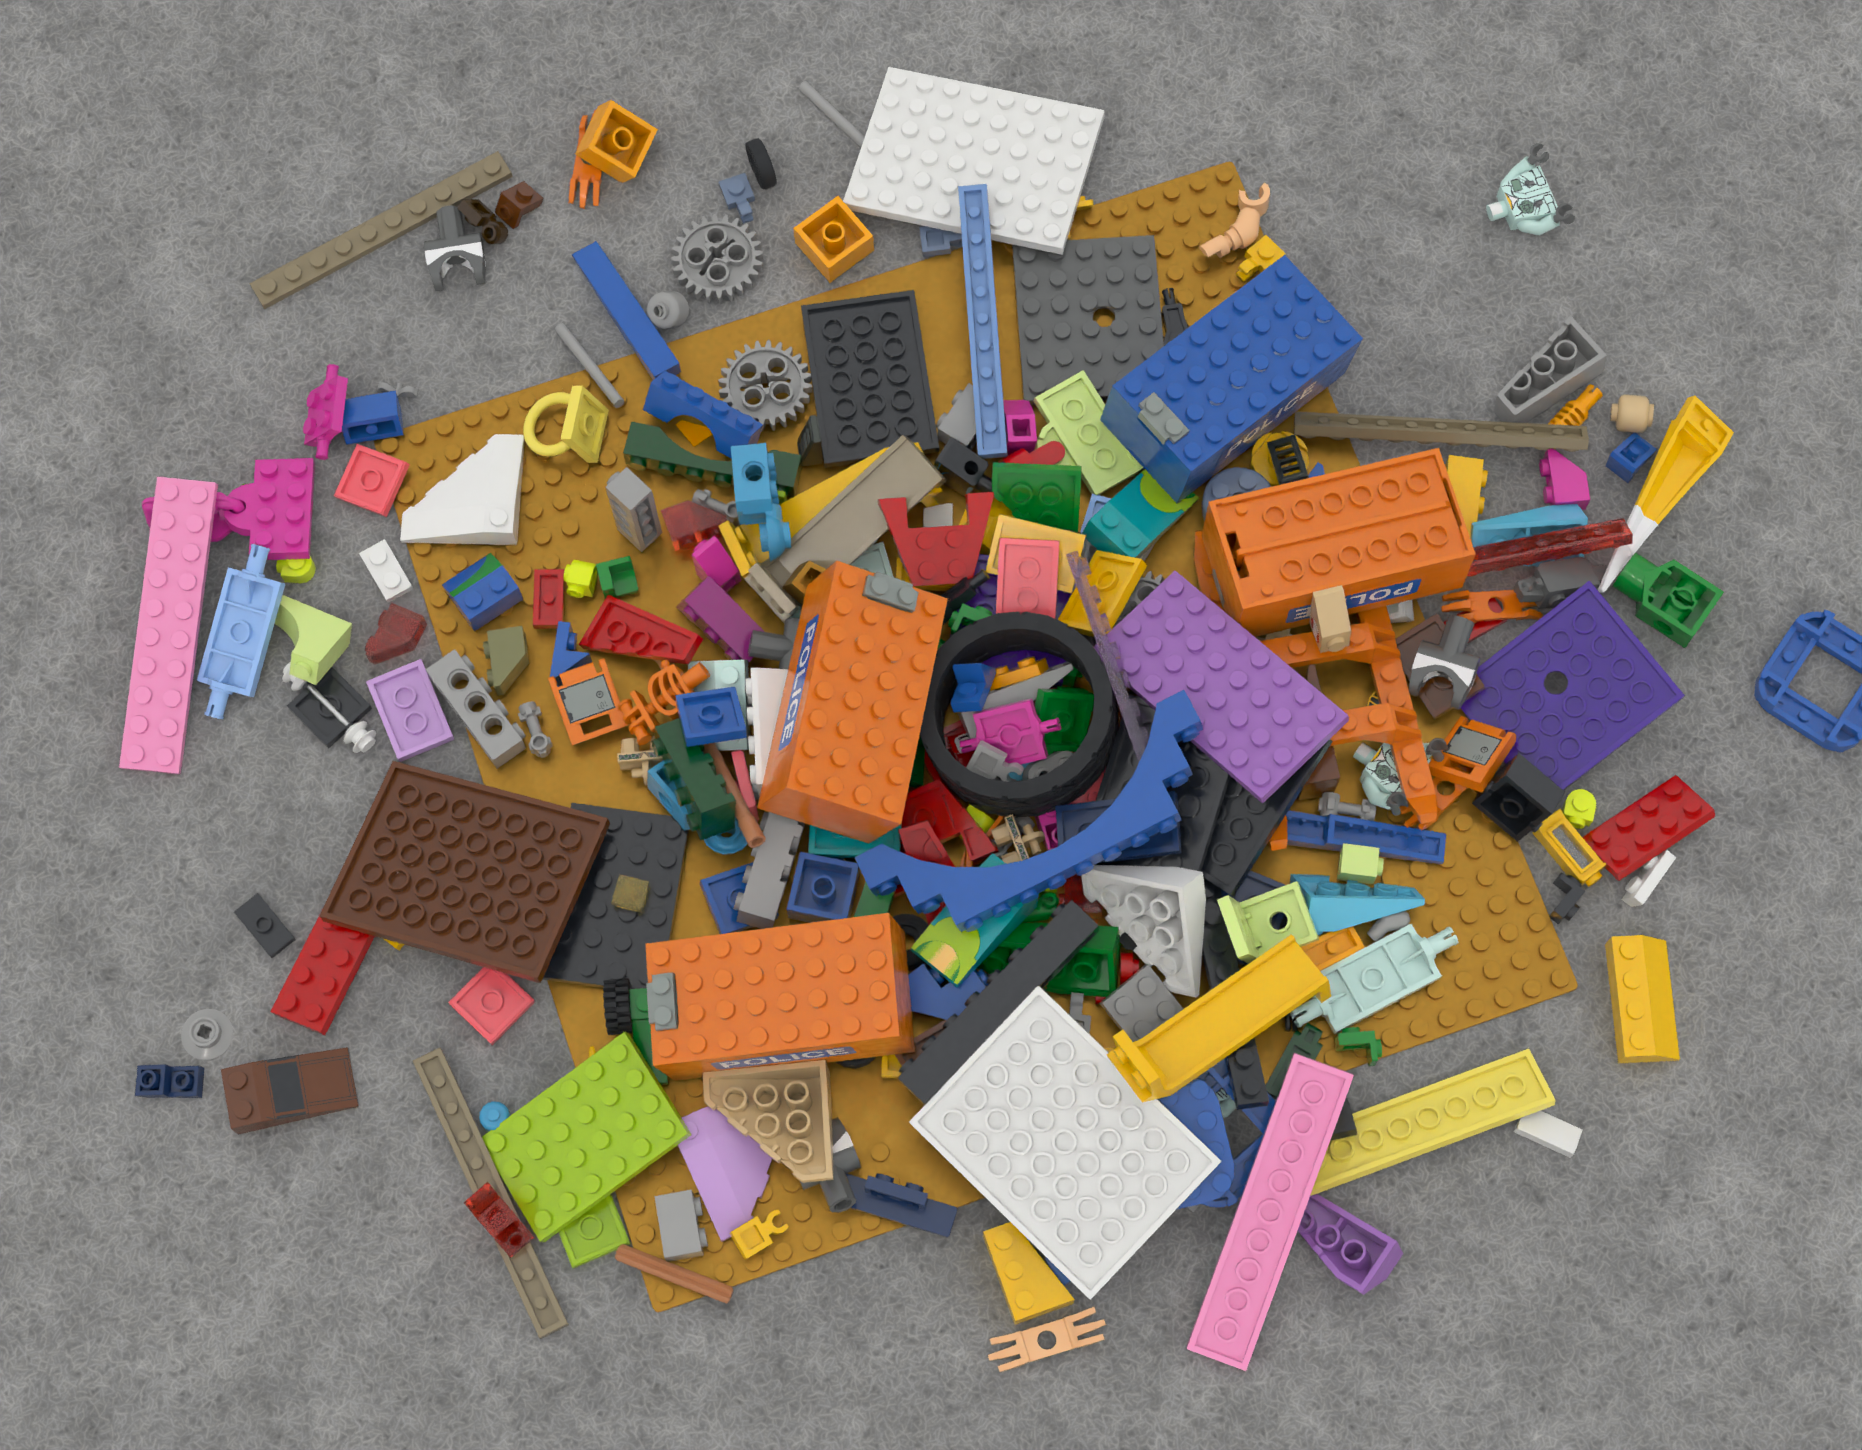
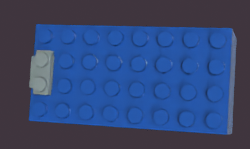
(1230, 378)

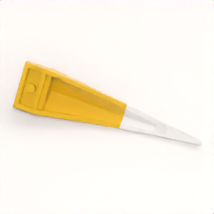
(1684, 456)

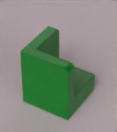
(617, 577)

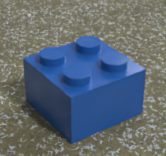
(822, 888)

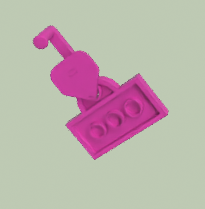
(275, 512)

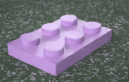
(410, 710)

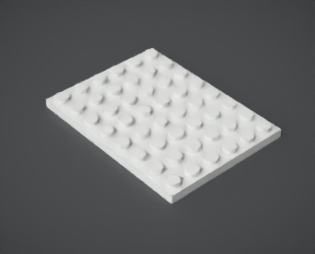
(954, 133)
(1064, 1143)

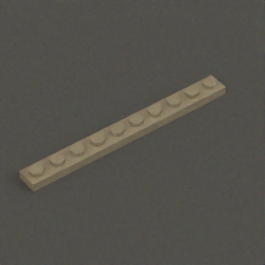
(379, 230)
(1441, 430)
(479, 1169)

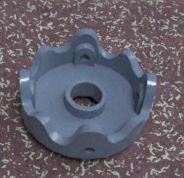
(1231, 483)

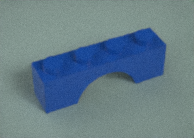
(674, 397)

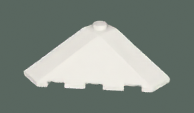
(475, 501)
(1160, 913)

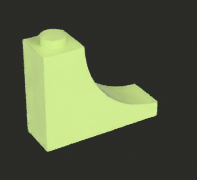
(316, 637)

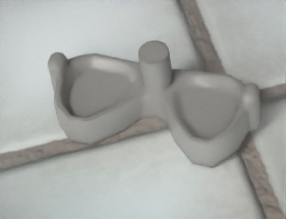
(406, 391)

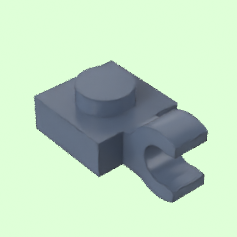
(738, 194)
(938, 241)

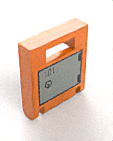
(586, 697)
(1476, 747)

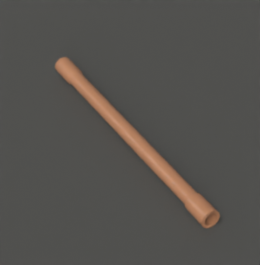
(746, 821)

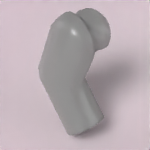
(1388, 923)

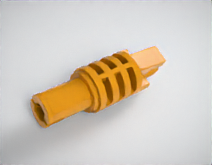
(1576, 411)

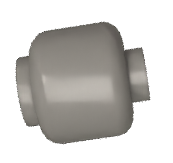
(667, 309)

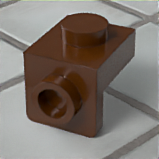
(517, 202)

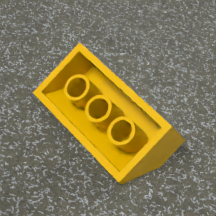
(1641, 999)

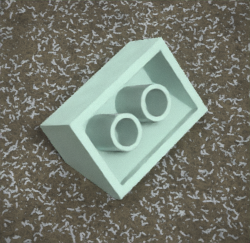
(723, 675)

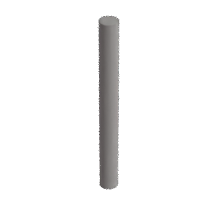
(832, 113)
(589, 365)

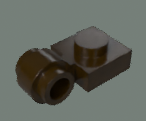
(480, 215)

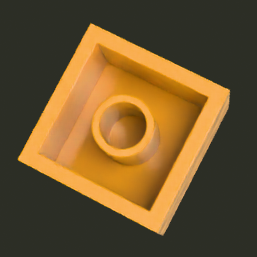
(616, 141)
(833, 239)

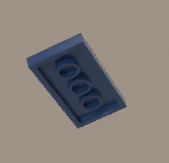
(1077, 817)

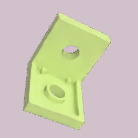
(1251, 921)

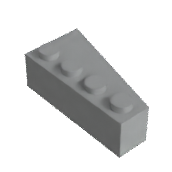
(1552, 374)
(769, 872)

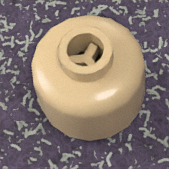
(1632, 413)

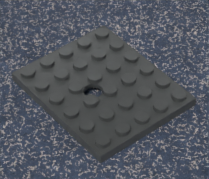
(1058, 304)

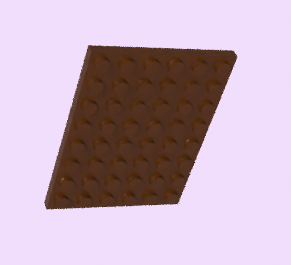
(466, 871)

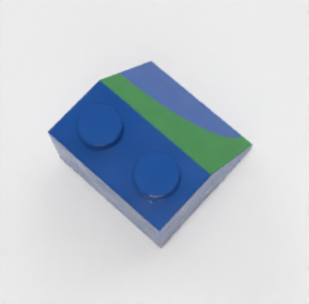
(483, 591)

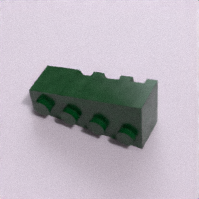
(697, 785)

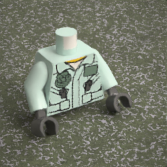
(1527, 199)
(1381, 777)

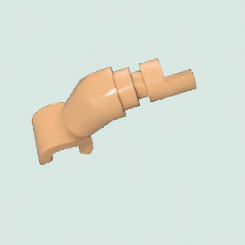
(1244, 229)

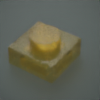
(630, 893)

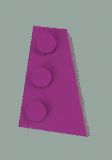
(720, 618)

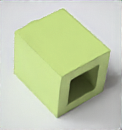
(1359, 863)

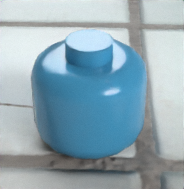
(493, 1114)

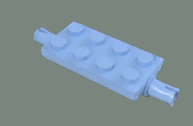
(240, 632)

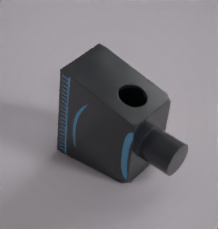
(963, 469)

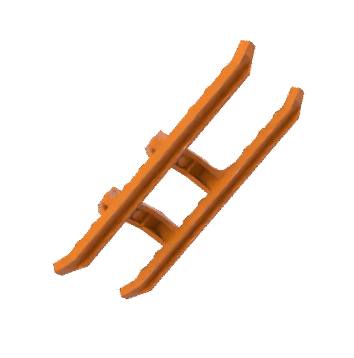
(1388, 722)

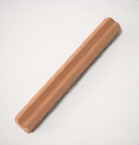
(674, 1273)

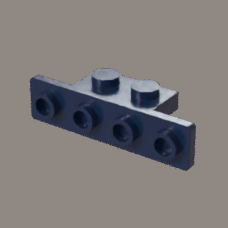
(902, 1204)

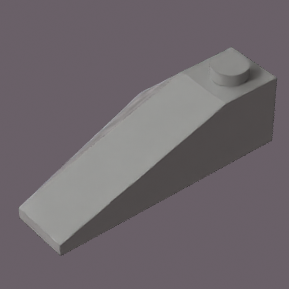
(1016, 692)

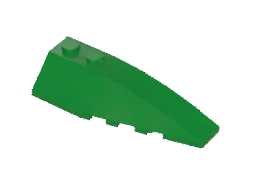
(1090, 972)

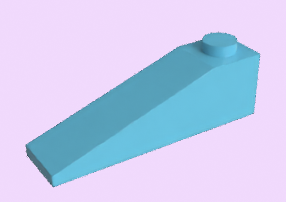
(1527, 524)
(1345, 905)

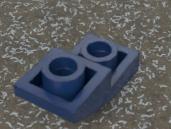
(169, 1081)

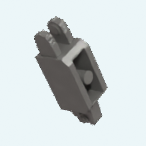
(1557, 581)

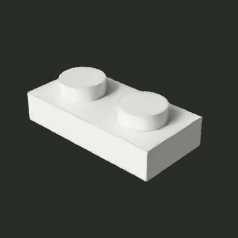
(386, 571)
(1641, 886)

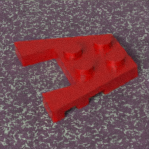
(941, 552)
(948, 820)

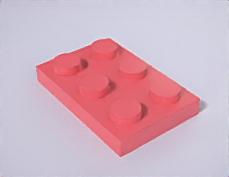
(1027, 576)

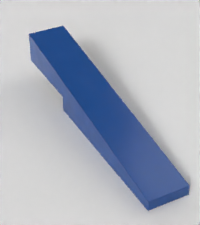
(626, 311)
(1393, 840)

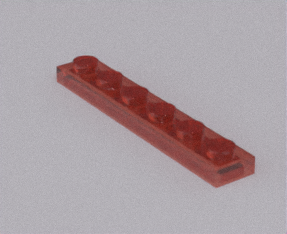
(1550, 546)

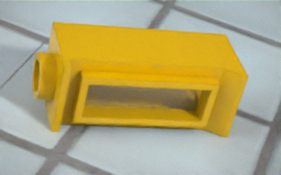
(1569, 849)

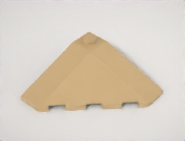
(782, 1110)

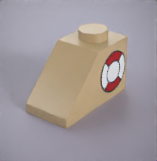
(1330, 619)

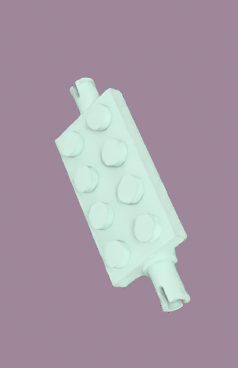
(1377, 977)

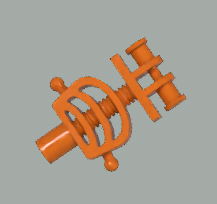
(670, 682)

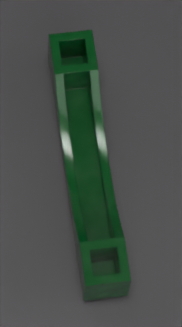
(652, 449)

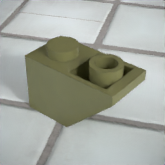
(508, 656)

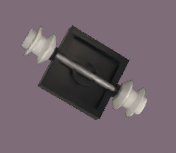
(331, 710)

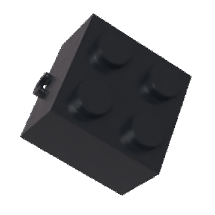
(1519, 798)

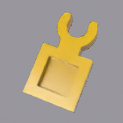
(754, 1235)

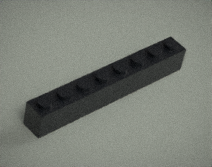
(1029, 967)

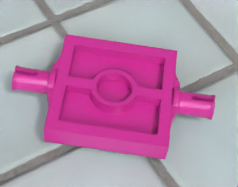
(325, 412)
(1013, 730)

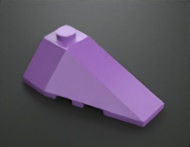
(1348, 1245)

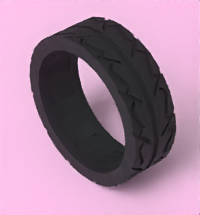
(1014, 633)

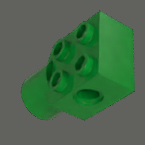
(1668, 597)

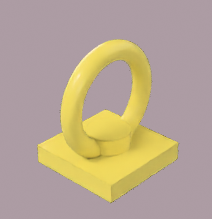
(581, 429)

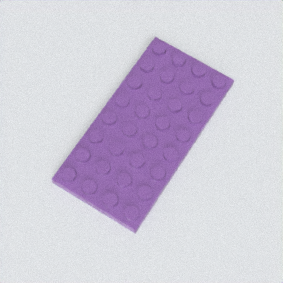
(1253, 706)

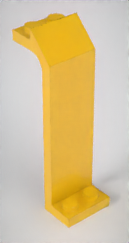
(798, 511)
(1219, 1022)

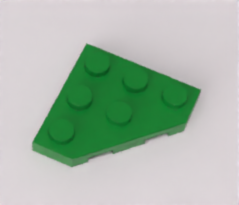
(1040, 492)

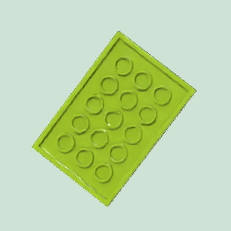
(585, 1137)

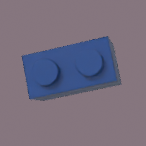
(372, 417)

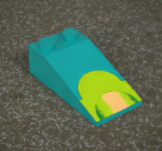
(1136, 518)
(959, 953)

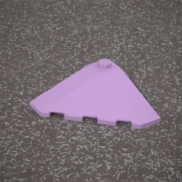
(725, 1168)

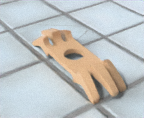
(1065, 1335)

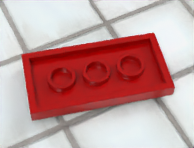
(1648, 827)
(321, 976)

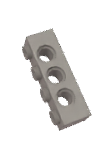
(633, 508)
(497, 747)

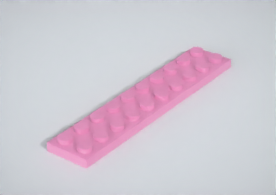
(168, 625)
(1269, 1211)

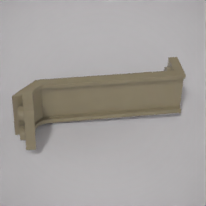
(848, 522)

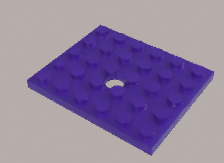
(1609, 694)

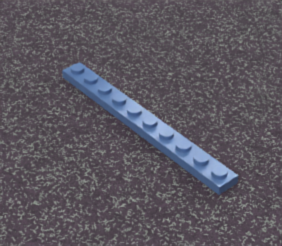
(982, 321)

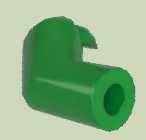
(1046, 905)

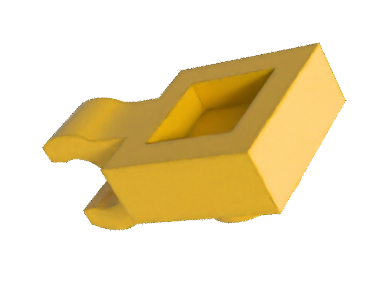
(1259, 257)

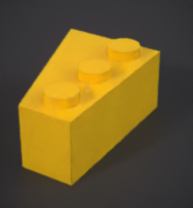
(1024, 1276)

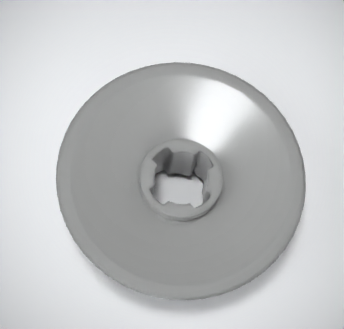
(219, 1037)

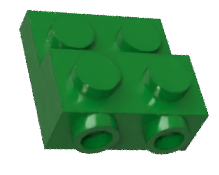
(1073, 709)

